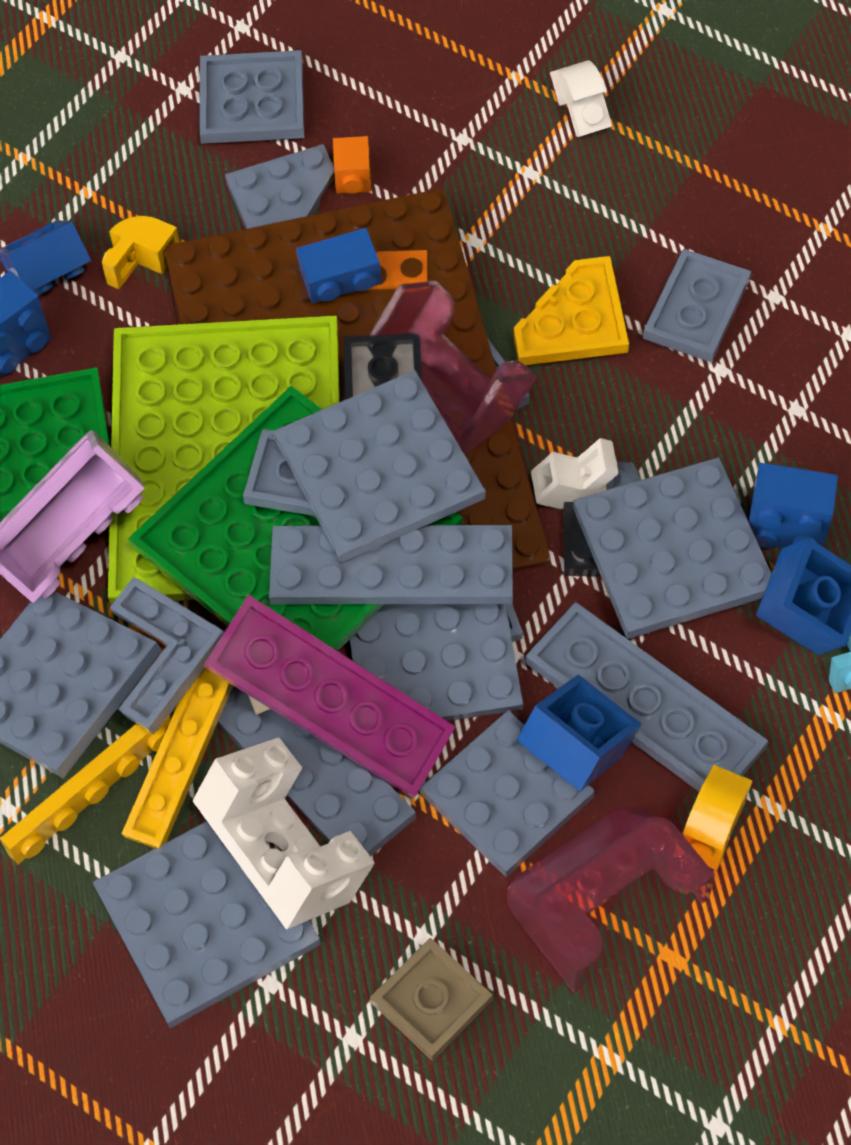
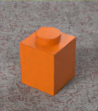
(351, 165)

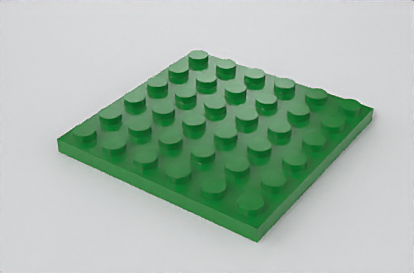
(223, 547)

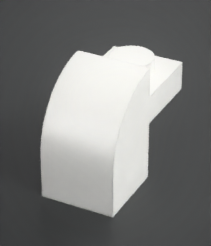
(582, 91)
(567, 478)

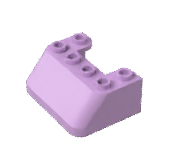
(63, 513)

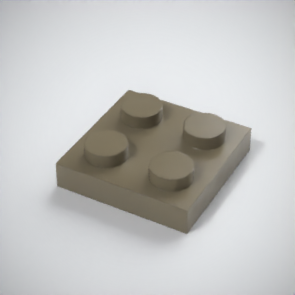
(431, 999)

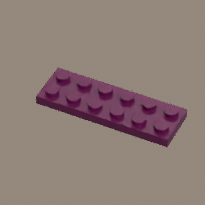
(329, 696)

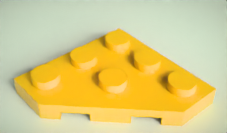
(575, 317)

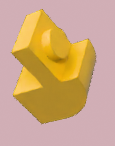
(136, 242)
(716, 814)

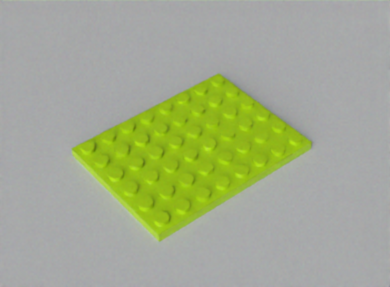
(191, 393)

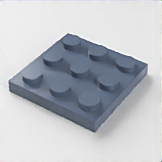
(251, 97)
(503, 796)

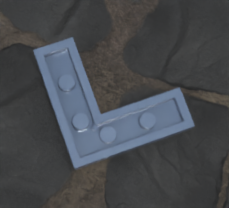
(187, 644)

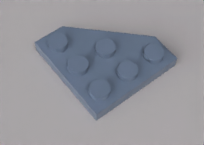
(281, 187)

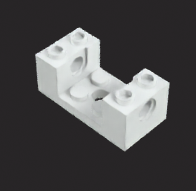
(248, 807)

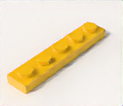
(177, 761)
(84, 788)

